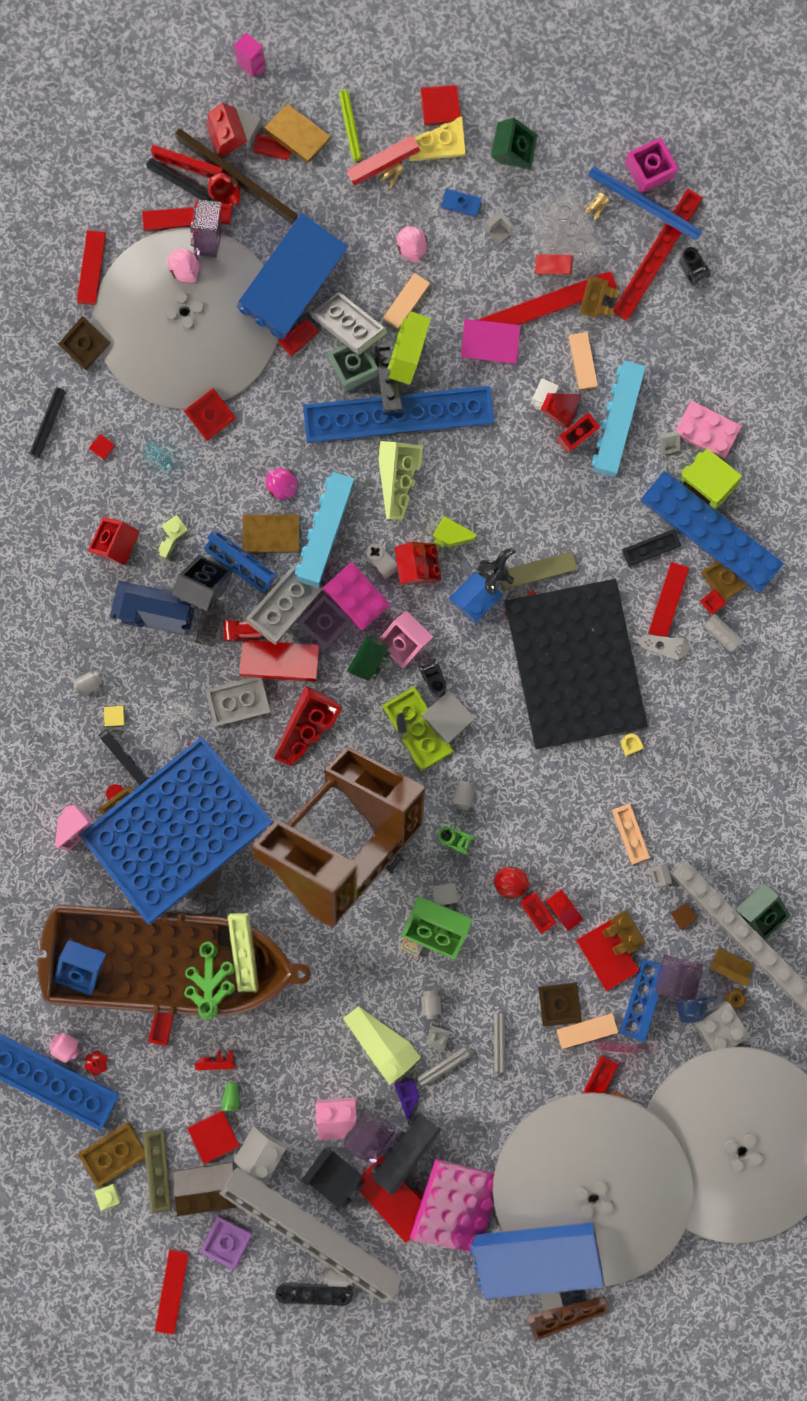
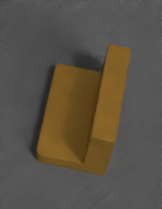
(731, 967)

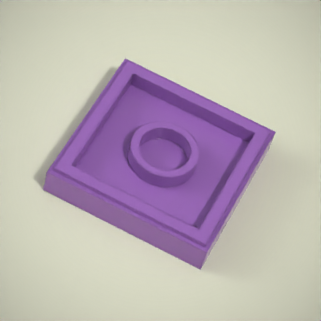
(226, 1242)

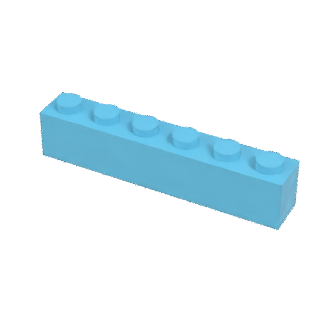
(619, 418)
(325, 530)

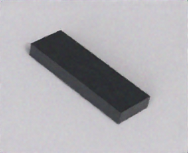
(651, 547)

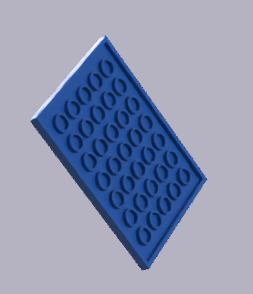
(175, 830)

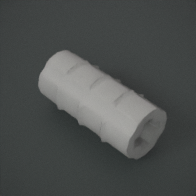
(722, 632)

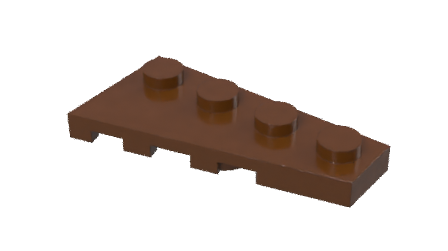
(565, 1317)

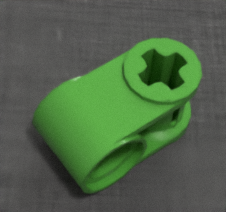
(456, 840)

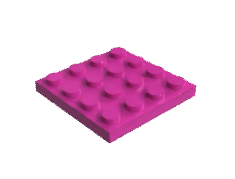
(454, 1206)

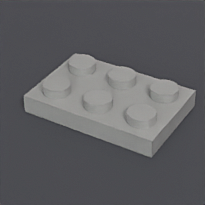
(237, 701)

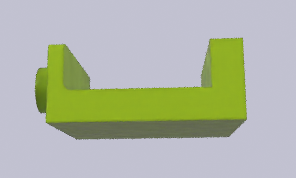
(711, 477)

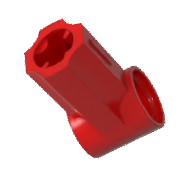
(238, 630)

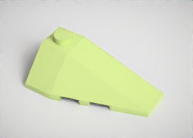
(397, 470)
(386, 1048)

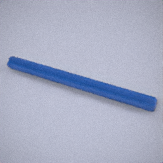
(645, 203)

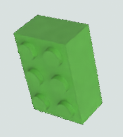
(436, 927)

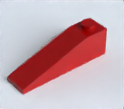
(309, 720)

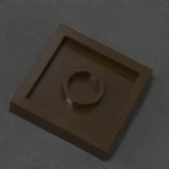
(84, 343)
(559, 1004)

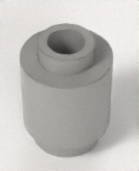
(88, 683)
(464, 795)
(431, 1004)
(335, 1279)

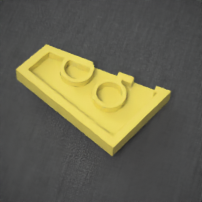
(441, 142)

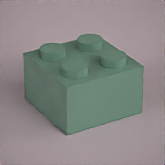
(352, 368)

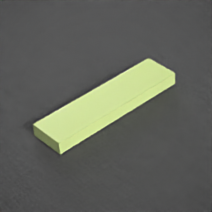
(243, 952)

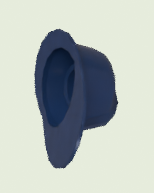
(693, 1010)

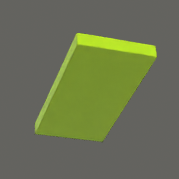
(421, 739)

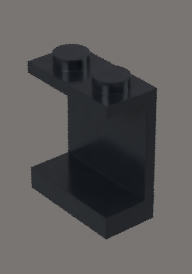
(334, 1178)

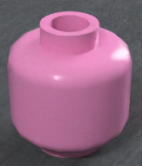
(64, 1047)

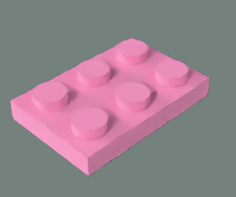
(707, 430)

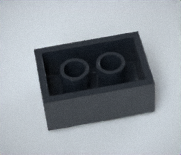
(202, 582)

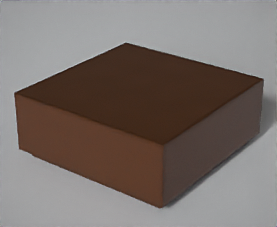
(683, 916)

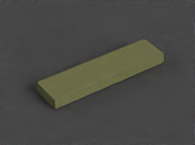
(541, 570)
(157, 1171)

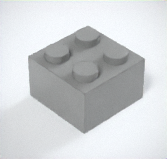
(721, 1027)

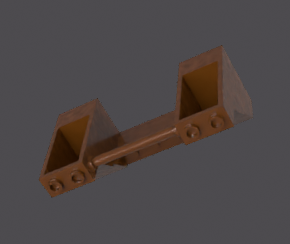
(323, 878)

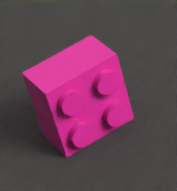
(651, 165)

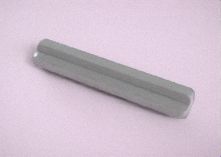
(499, 1042)
(443, 1067)

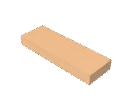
(406, 300)
(583, 361)
(630, 834)
(586, 1031)

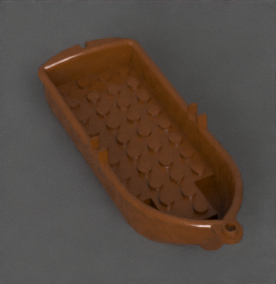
(149, 962)

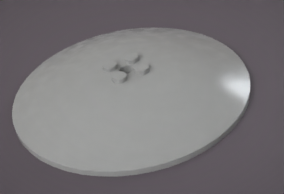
(175, 356)
(733, 1102)
(602, 1149)

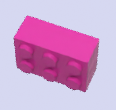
(355, 596)

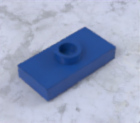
(461, 203)

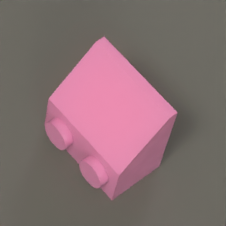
(405, 639)
(70, 825)
(335, 1117)

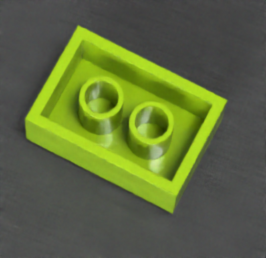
(408, 347)

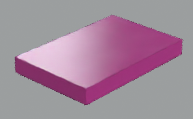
(490, 341)

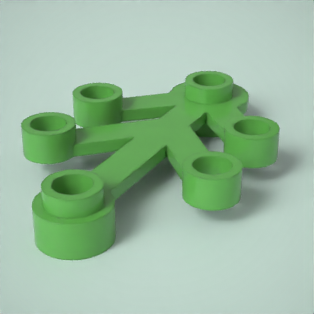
(210, 983)

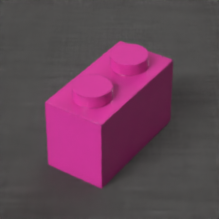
(250, 55)

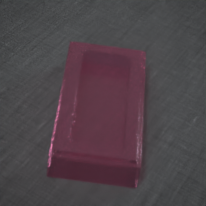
(616, 1046)

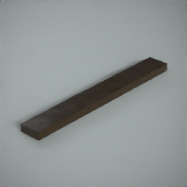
(243, 181)

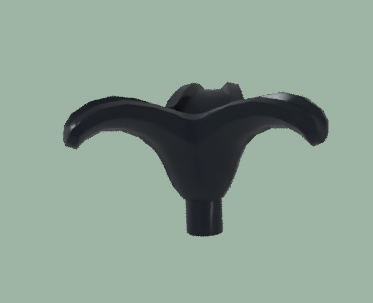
(496, 570)

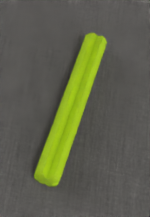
(350, 125)

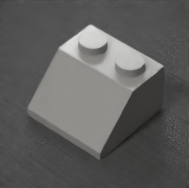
(260, 1154)

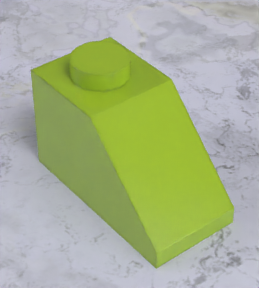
(452, 534)

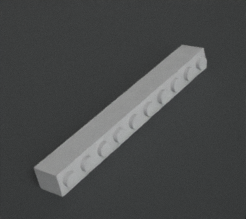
(741, 933)
(311, 1235)

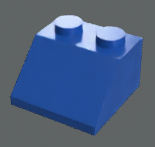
(474, 599)
(79, 967)

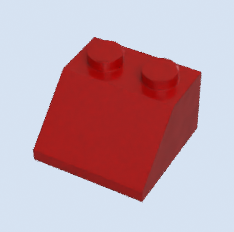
(225, 129)
(114, 540)

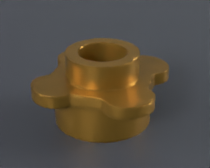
(741, 1000)

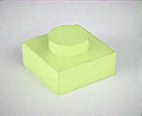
(174, 528)
(166, 548)
(107, 1196)

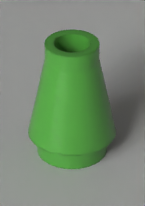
(231, 1097)

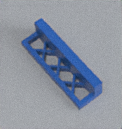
(242, 558)
(648, 1007)

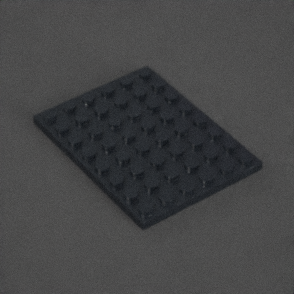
(575, 664)

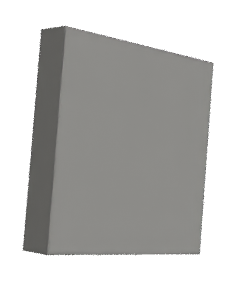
(447, 717)

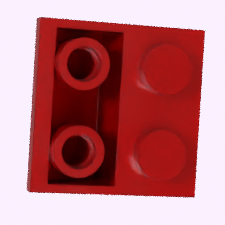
(417, 563)

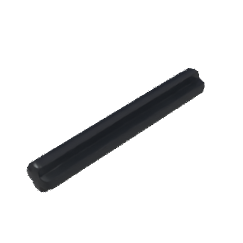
(178, 180)
(47, 422)

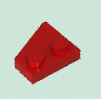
(561, 407)

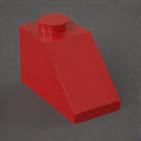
(563, 909)

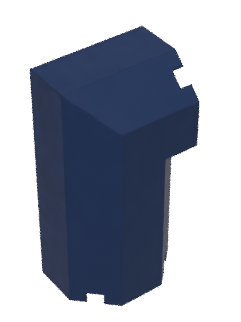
(151, 608)

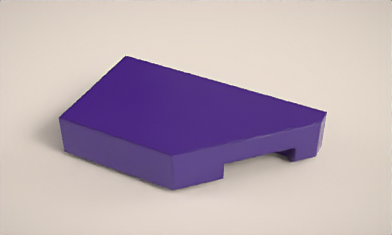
(408, 1095)

